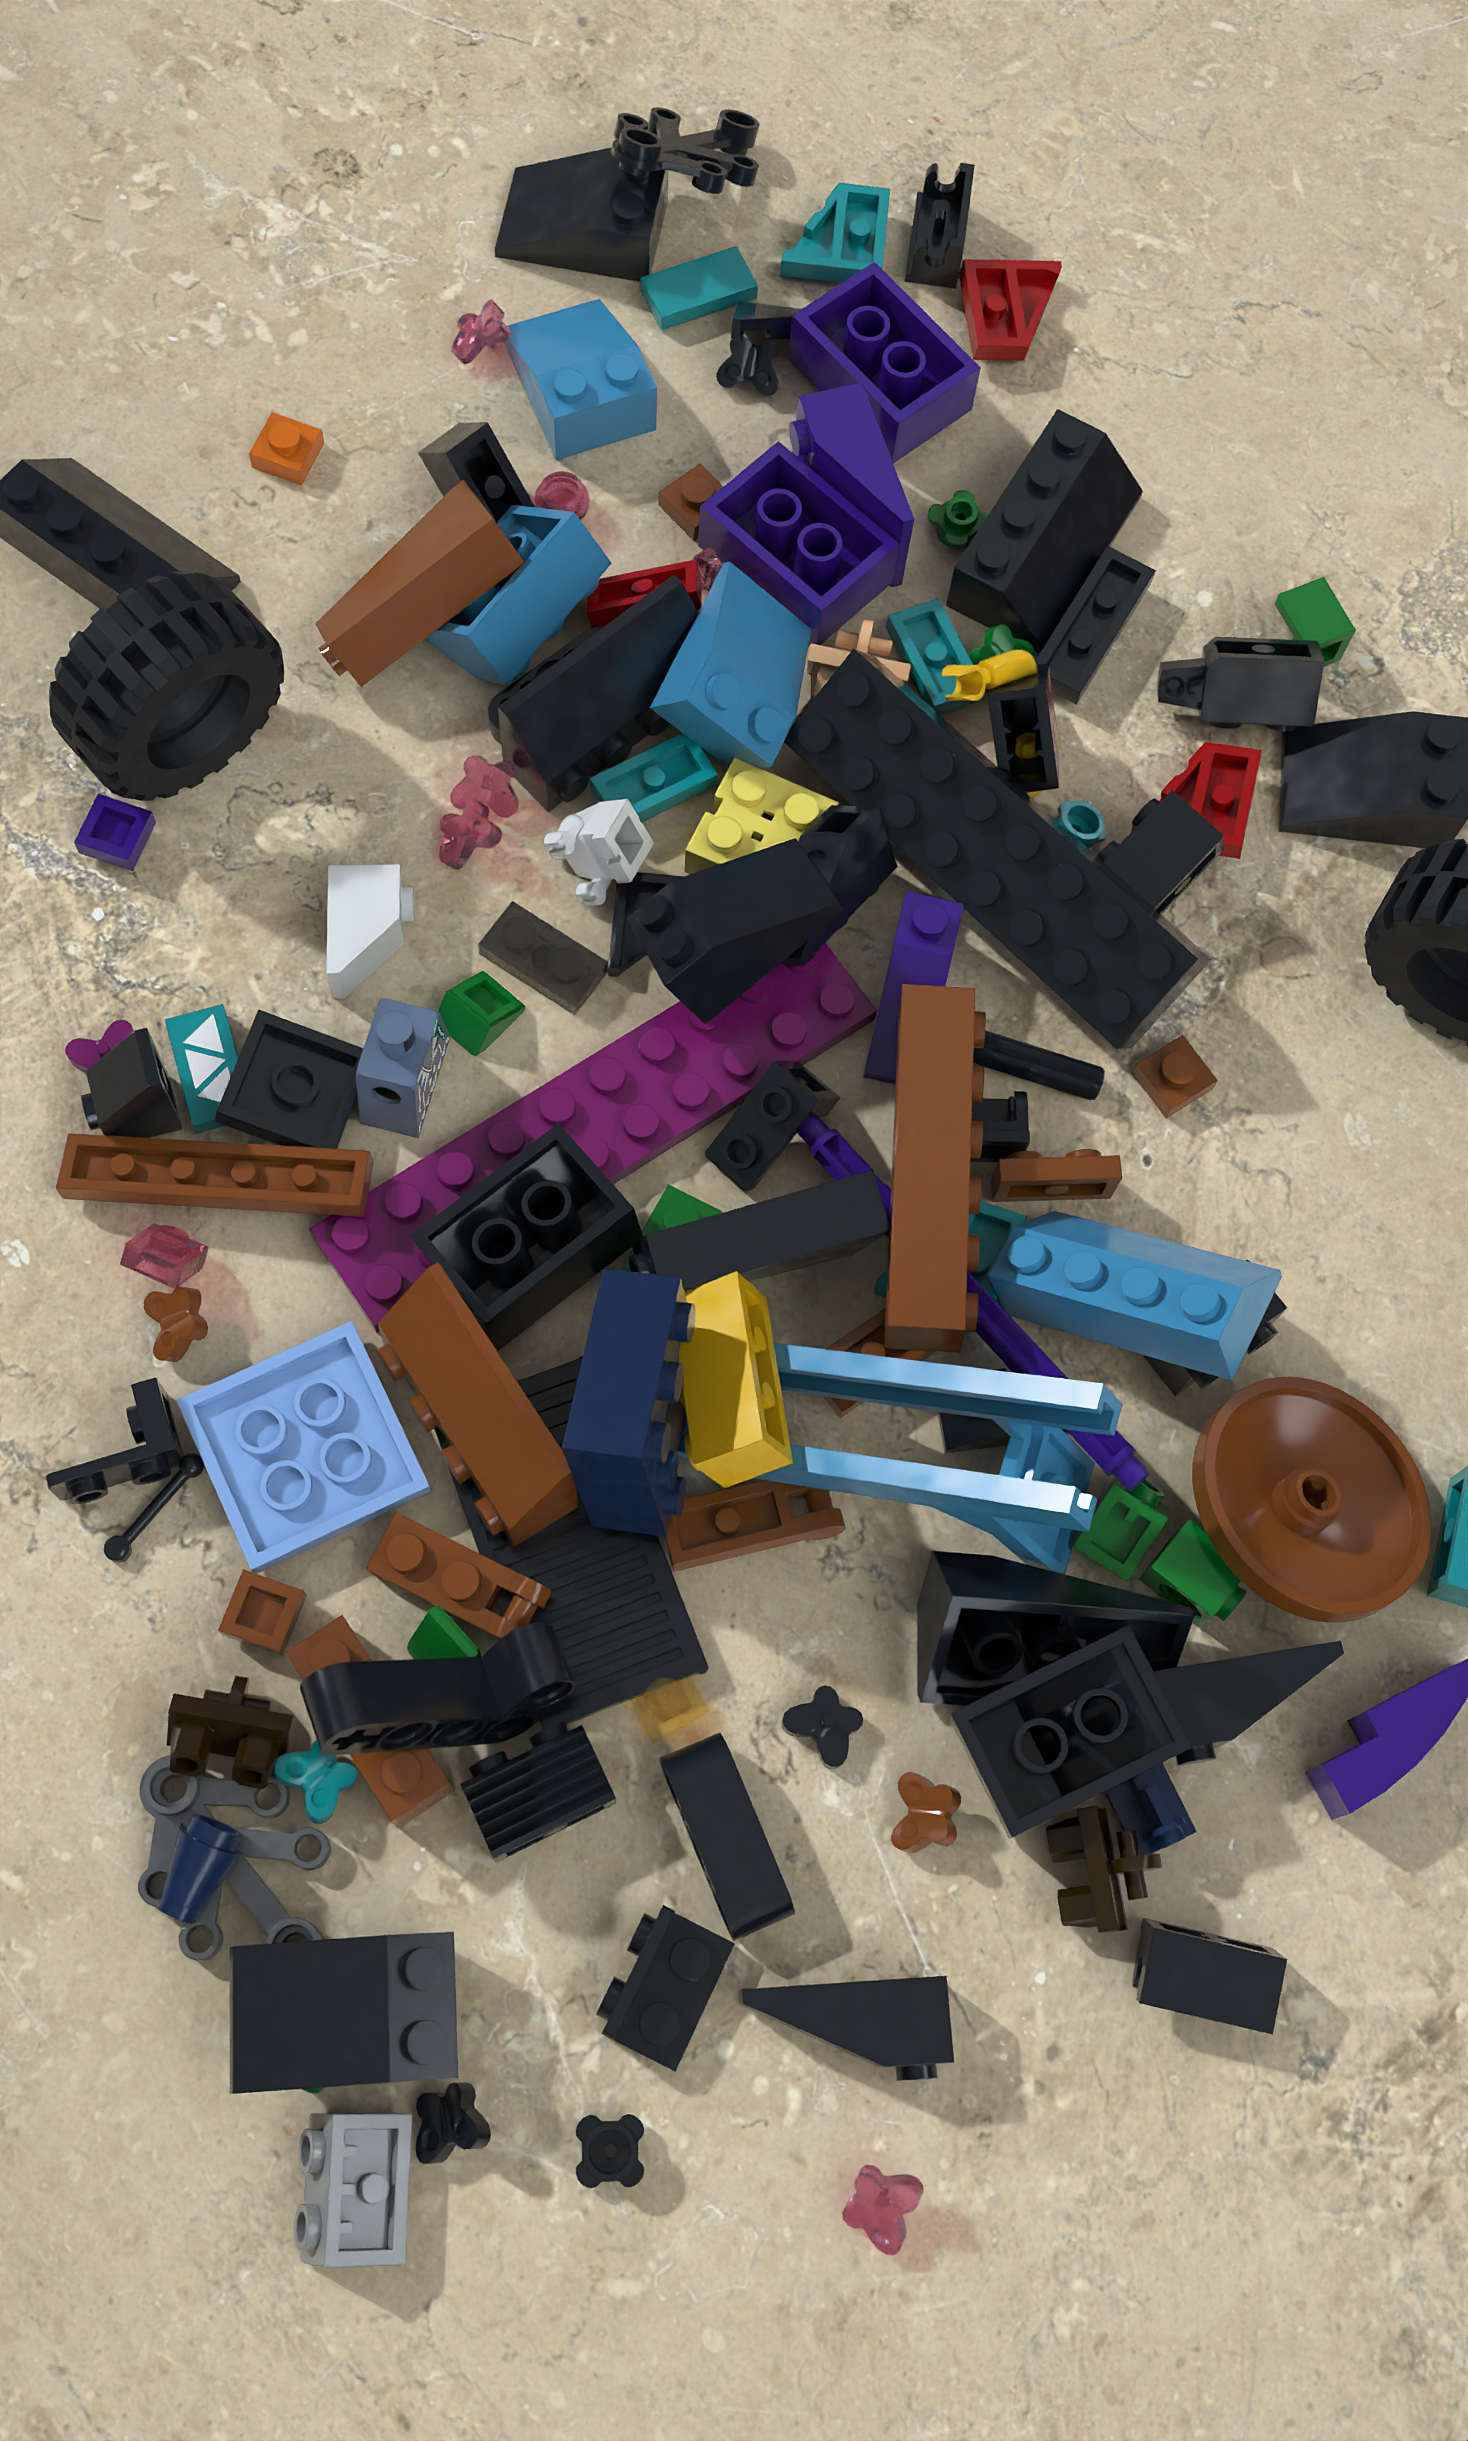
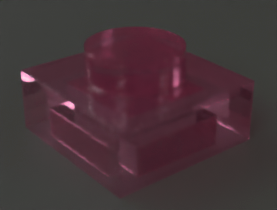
(164, 1255)

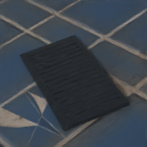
(610, 1587)

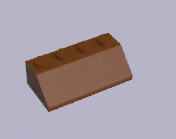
(477, 1409)

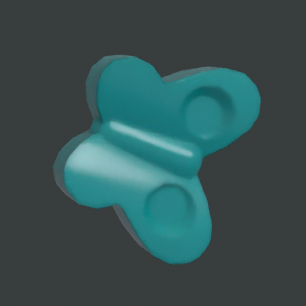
(318, 1778)

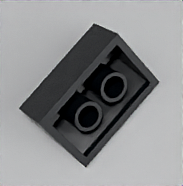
(530, 1235)

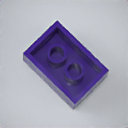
(885, 340)
(799, 541)

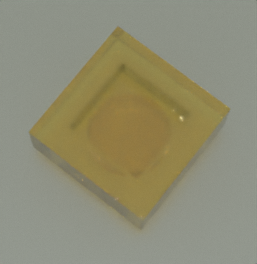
(669, 1706)

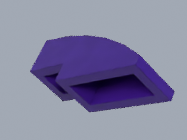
(1391, 1741)

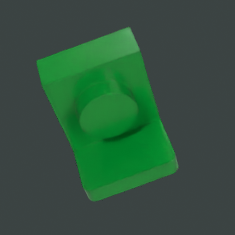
(1124, 1527)

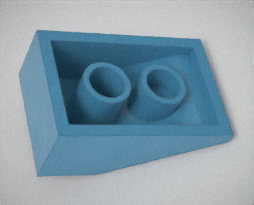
(583, 378)
(737, 673)

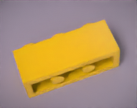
(732, 1384)

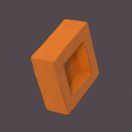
(286, 448)

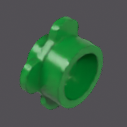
(949, 529)

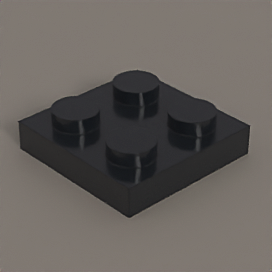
(291, 1085)

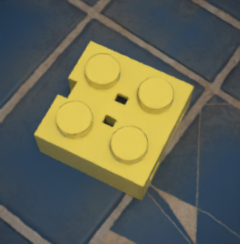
(751, 814)

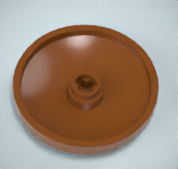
(1311, 1499)

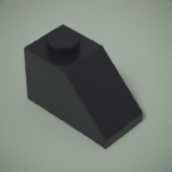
(475, 455)
(131, 1091)

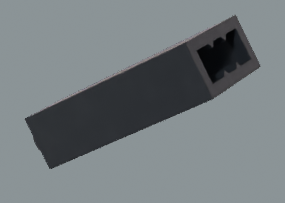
(769, 1235)

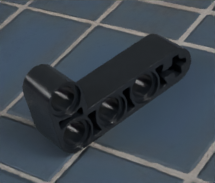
(439, 1699)

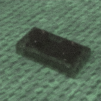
(543, 957)

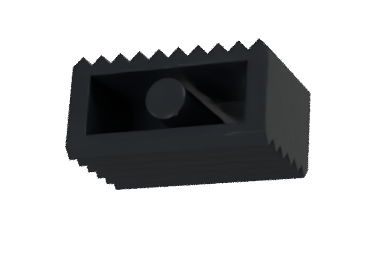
(537, 1791)

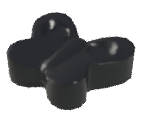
(750, 364)
(826, 1724)
(449, 2121)

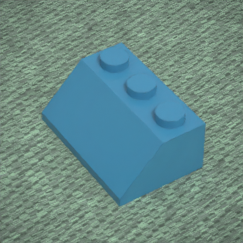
(529, 606)

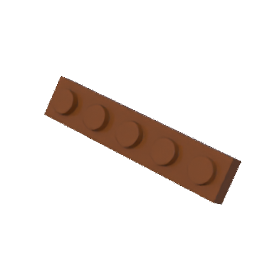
(215, 1174)

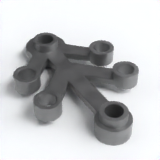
(242, 1876)

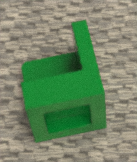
(1317, 615)

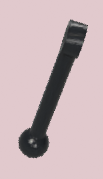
(119, 1547)

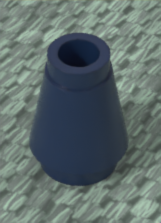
(198, 1866)

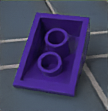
(845, 447)

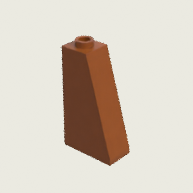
(417, 586)

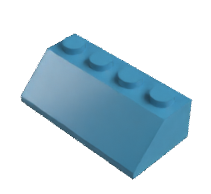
(1134, 1291)

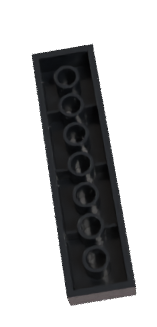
(996, 850)

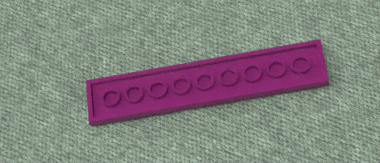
(615, 1105)

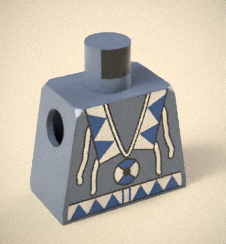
(401, 1056)

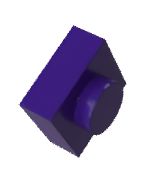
(115, 832)

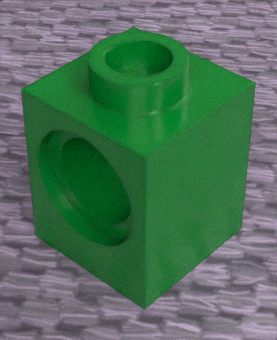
(1194, 1575)

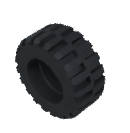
(166, 685)
(1422, 938)

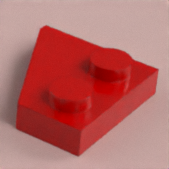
(1005, 304)
(1220, 789)

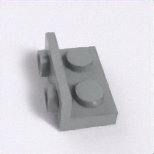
(354, 2189)

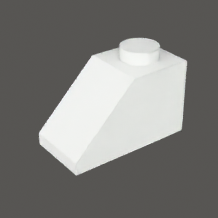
(364, 921)

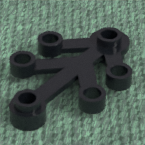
(658, 145)

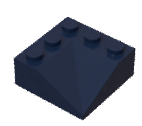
(621, 1399)

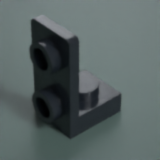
(769, 1121)
(149, 1422)

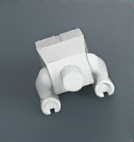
(602, 846)

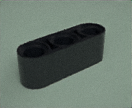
(727, 1836)

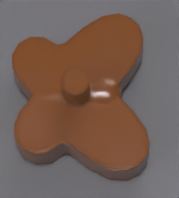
(178, 1321)
(928, 1814)

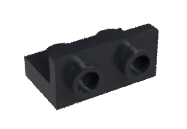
(666, 1987)

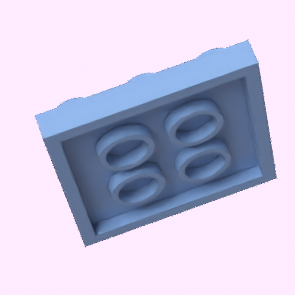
(303, 1447)

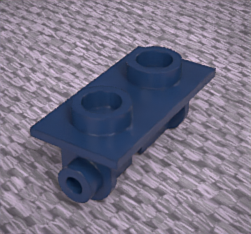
(1152, 1809)

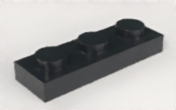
(1094, 622)

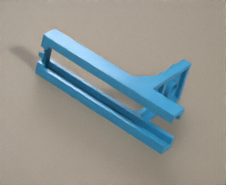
(1044, 1473)

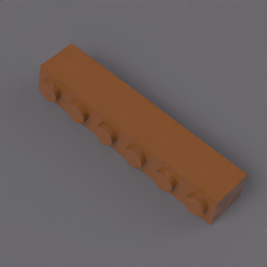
(932, 1170)

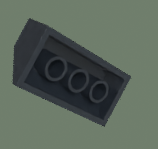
(92, 532)
(1045, 532)
(595, 699)

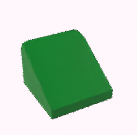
(479, 1012)
(440, 1638)

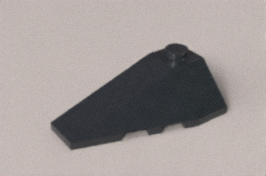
(1001, 1619)

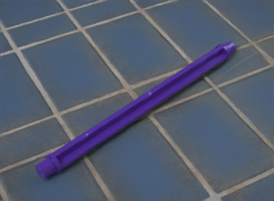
(993, 1322)

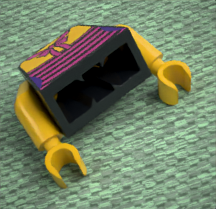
(1019, 714)

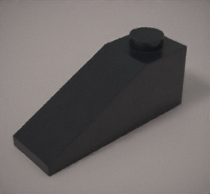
(1230, 1695)
(878, 2020)

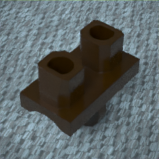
(227, 1727)
(1102, 1900)

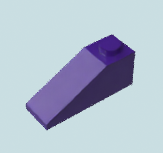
(918, 957)

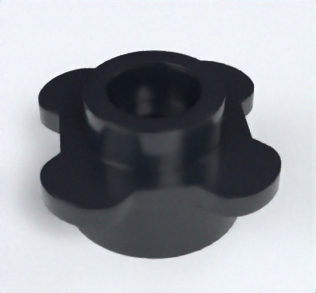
(595, 2165)

